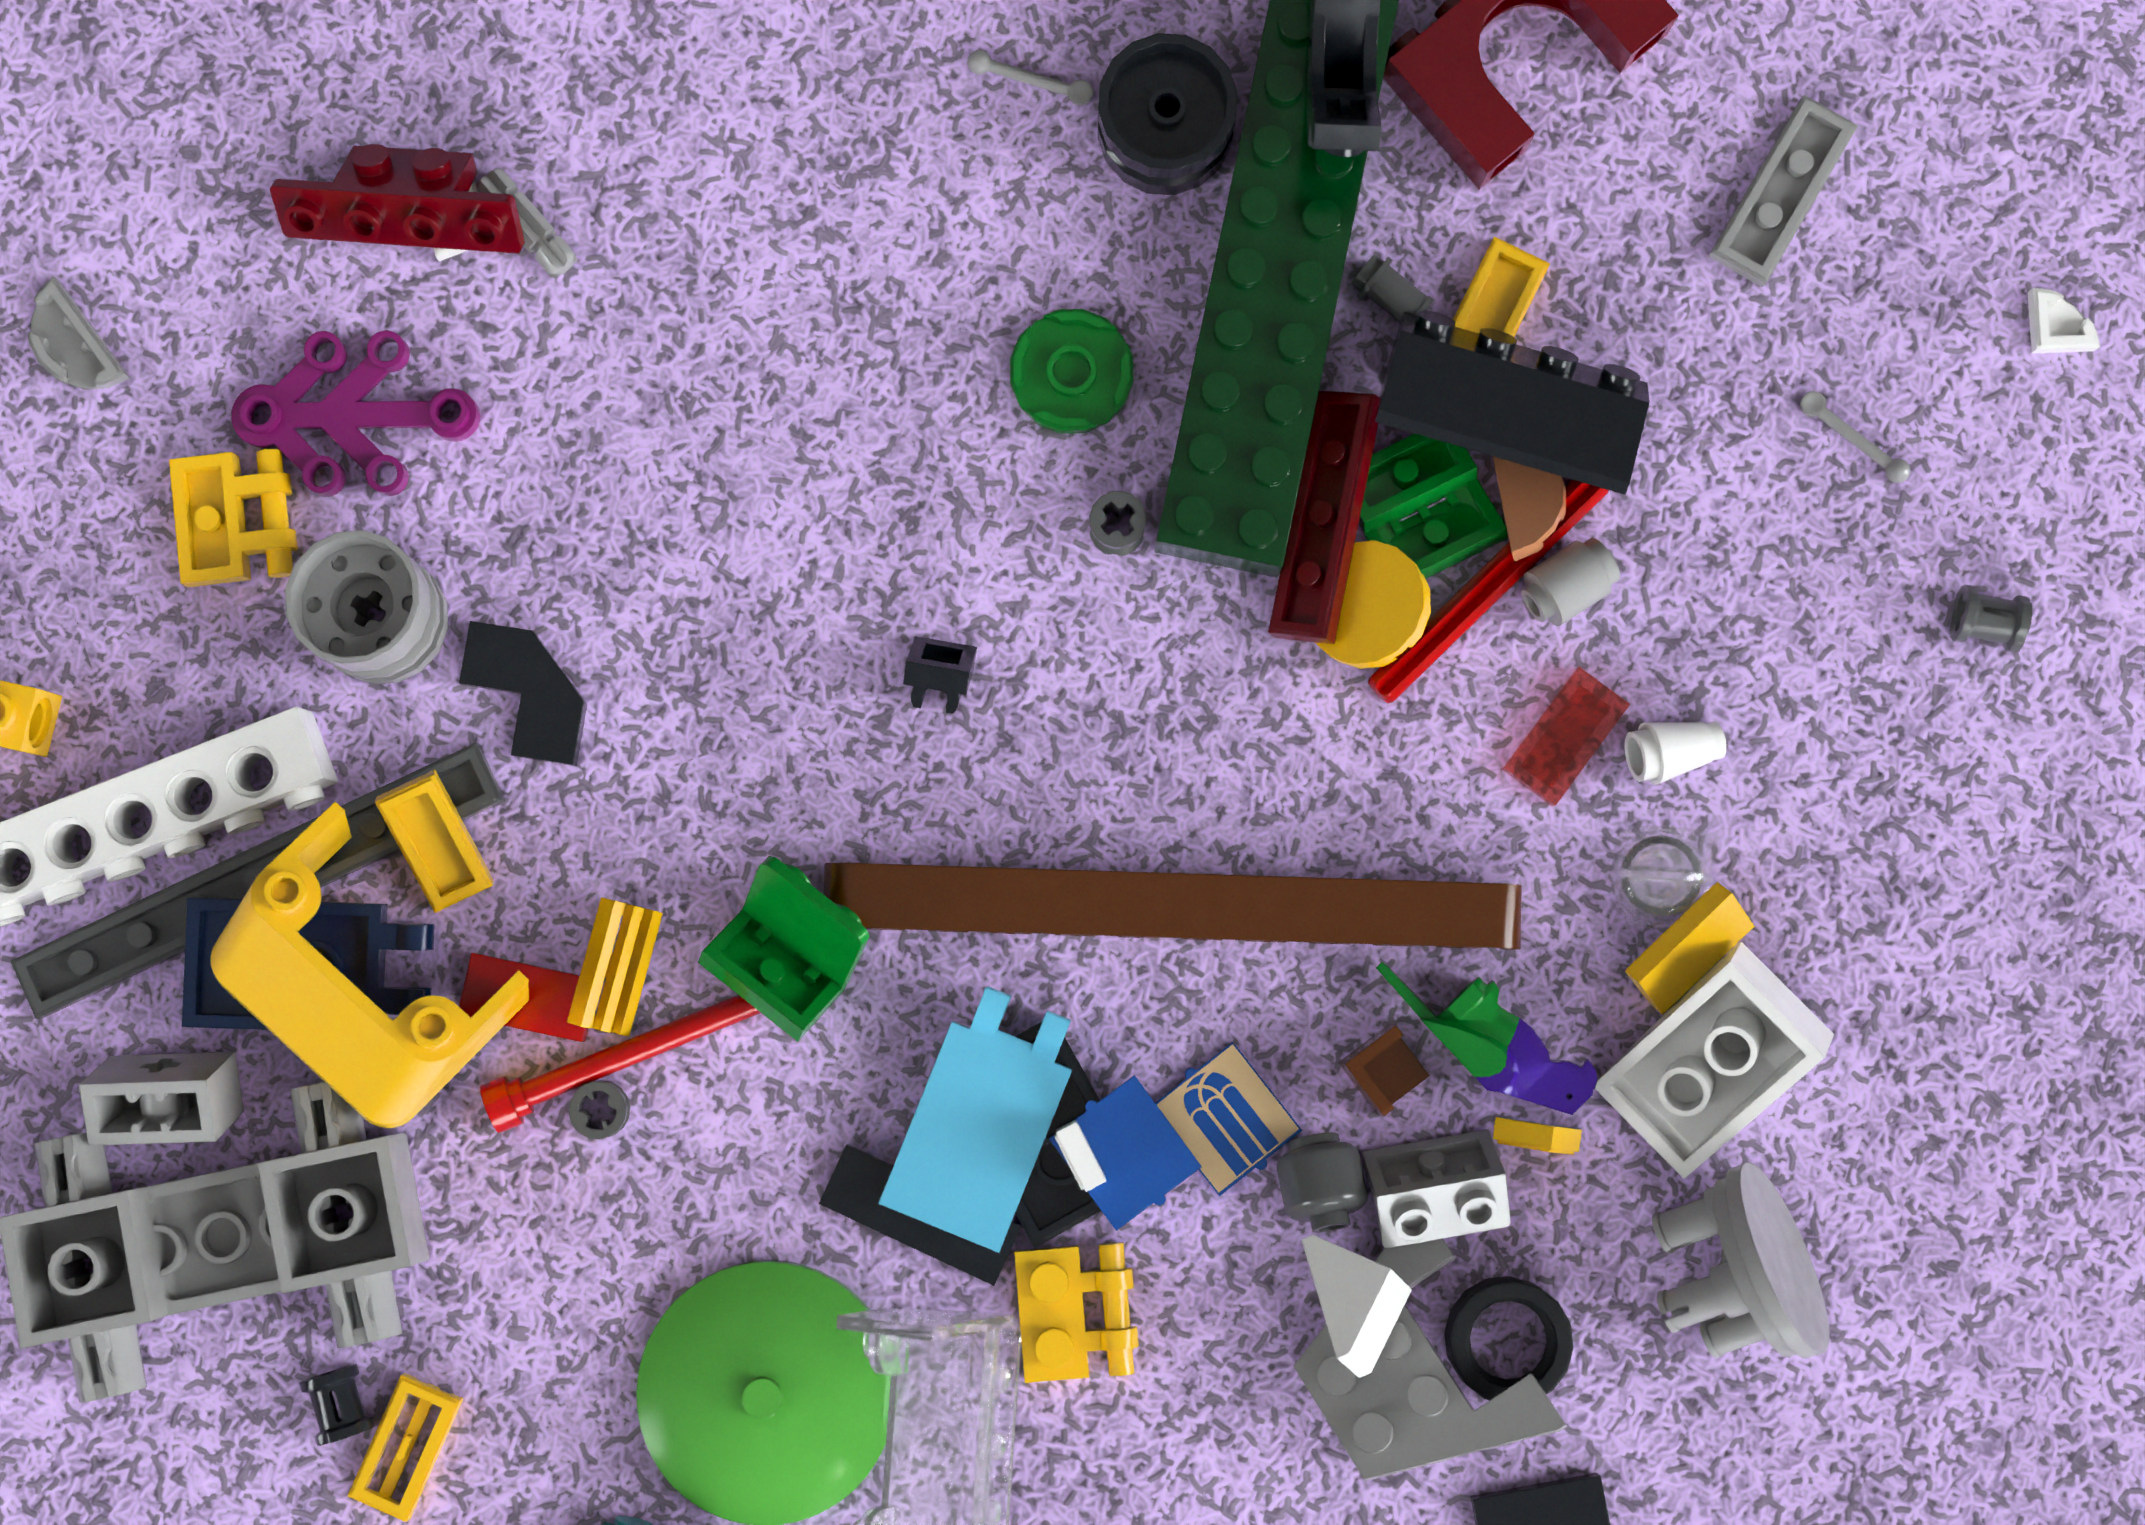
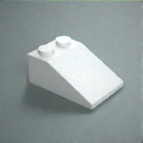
(1715, 1060)

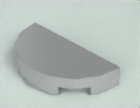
(69, 343)

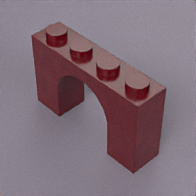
(1452, 97)

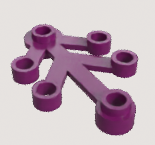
(343, 413)

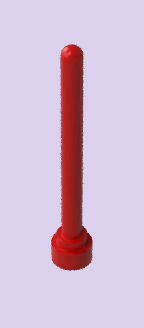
(511, 1100)

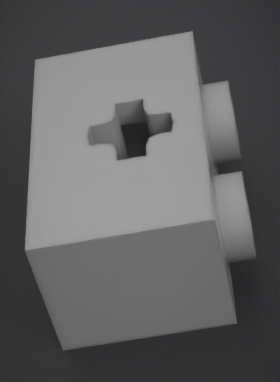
(161, 1098)

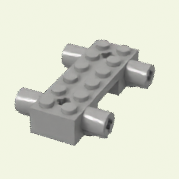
(212, 1241)

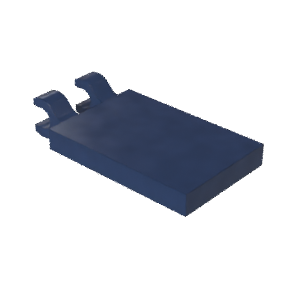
(345, 933)

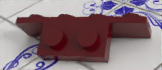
(401, 201)

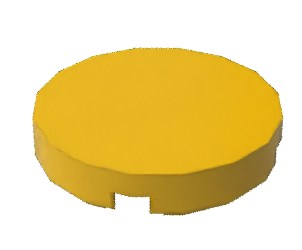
(1381, 607)

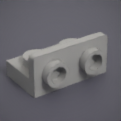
(1437, 1188)

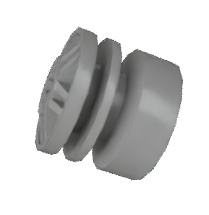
(337, 587)

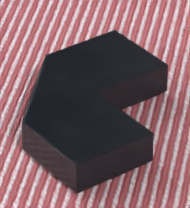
(549, 707)

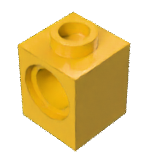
(27, 718)

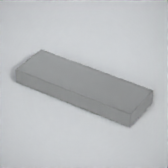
(1783, 191)

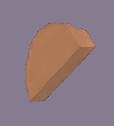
(1531, 505)

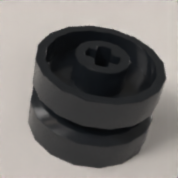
(1199, 108)

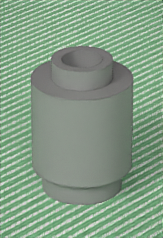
(1570, 581)

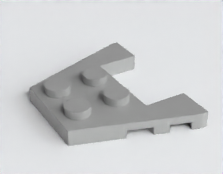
(1410, 1404)

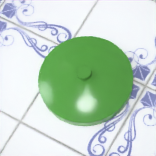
(760, 1396)

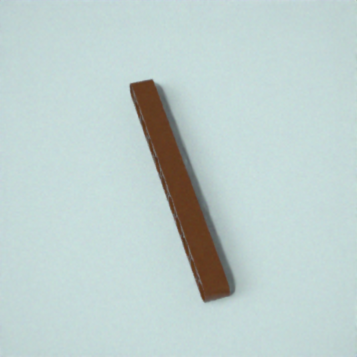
(1178, 905)

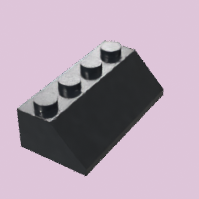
(1514, 400)

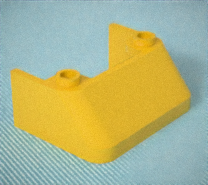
(367, 1058)

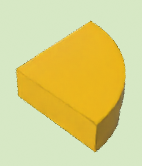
(1537, 1136)

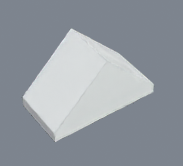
(1357, 1301)

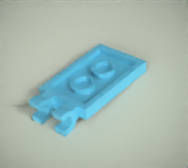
(979, 1125)

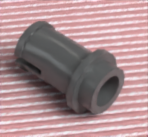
(1389, 289)

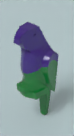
(1501, 1047)

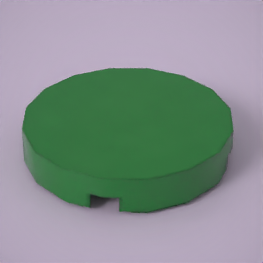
(1065, 389)

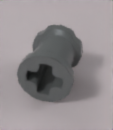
(1119, 504)
(1991, 618)

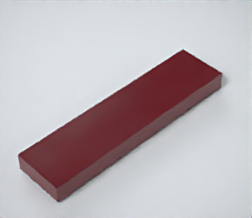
(1325, 518)

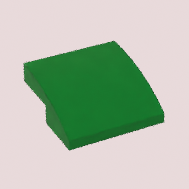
(1410, 479)

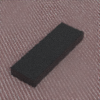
(855, 1193)

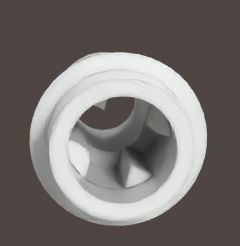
(1672, 748)

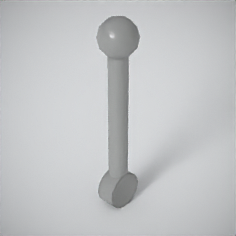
(1079, 91)
(1814, 405)

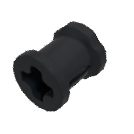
(353, 1419)

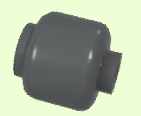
(1322, 1181)

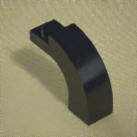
(1342, 77)

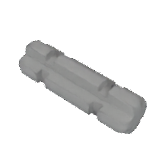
(539, 235)

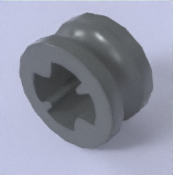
(581, 1119)

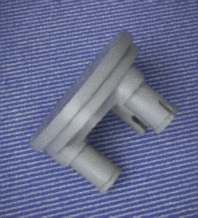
(1764, 1275)

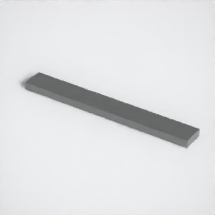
(156, 925)

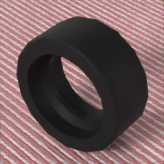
(1503, 1289)

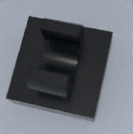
(939, 667)

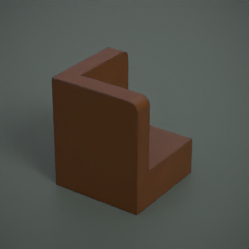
(1384, 1069)

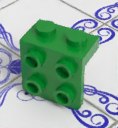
(787, 948)

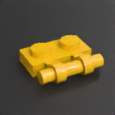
(212, 521)
(1053, 1312)

